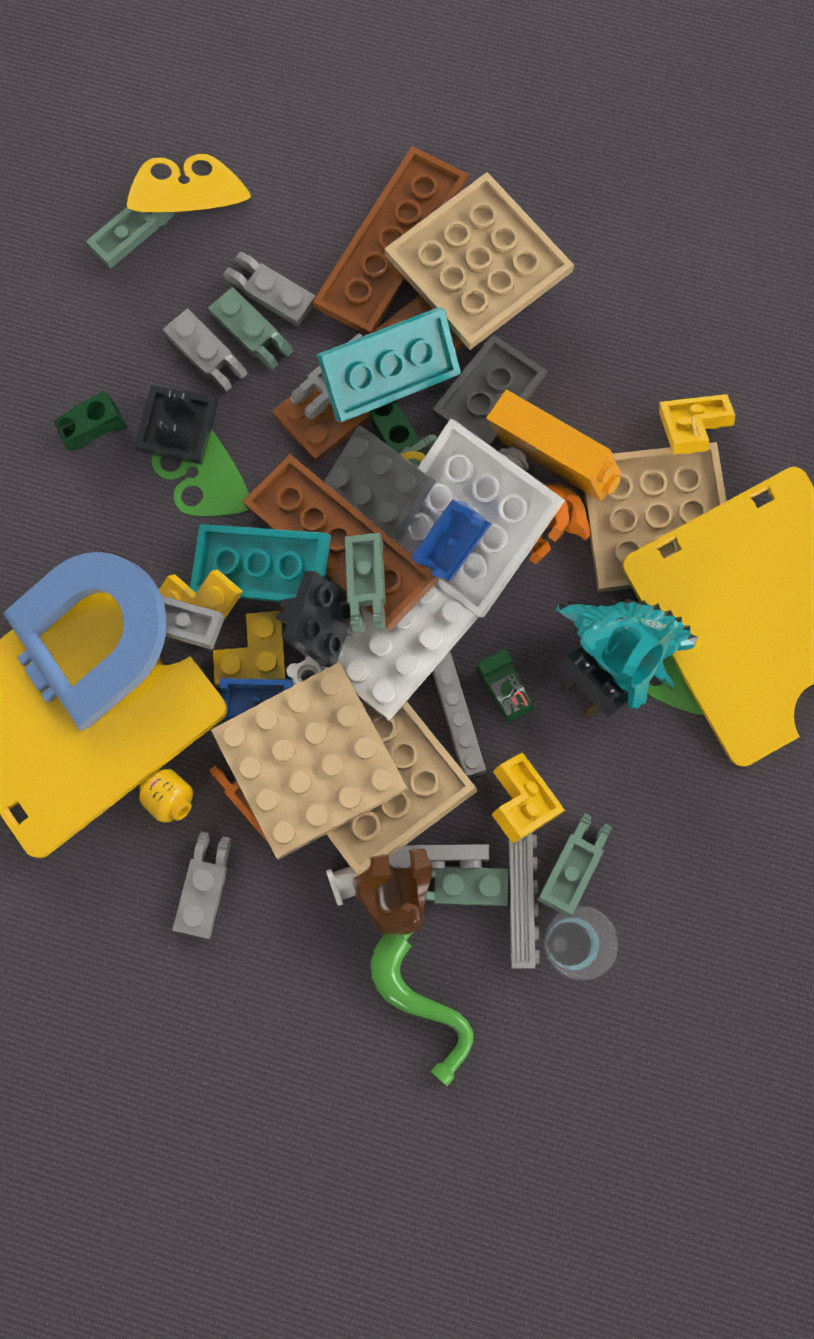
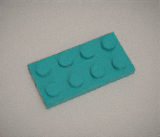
(389, 364)
(259, 560)

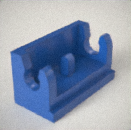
(451, 540)
(247, 693)

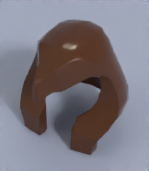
(395, 895)

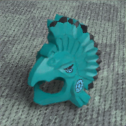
(630, 641)

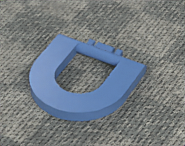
(131, 659)

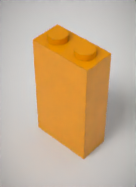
(555, 445)

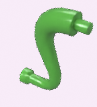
(390, 985)

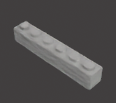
(458, 718)
(522, 904)

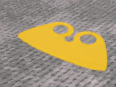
(202, 192)

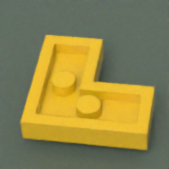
(688, 418)
(215, 593)
(263, 656)
(531, 799)

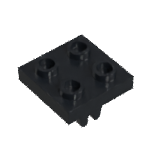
(176, 424)
(316, 619)
(593, 682)

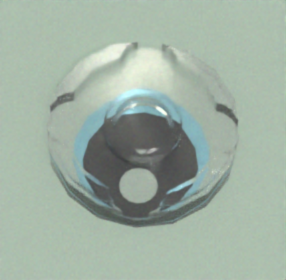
(581, 944)

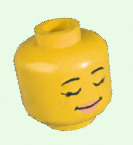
(166, 796)

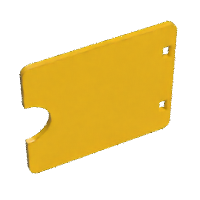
(750, 601)
(76, 775)

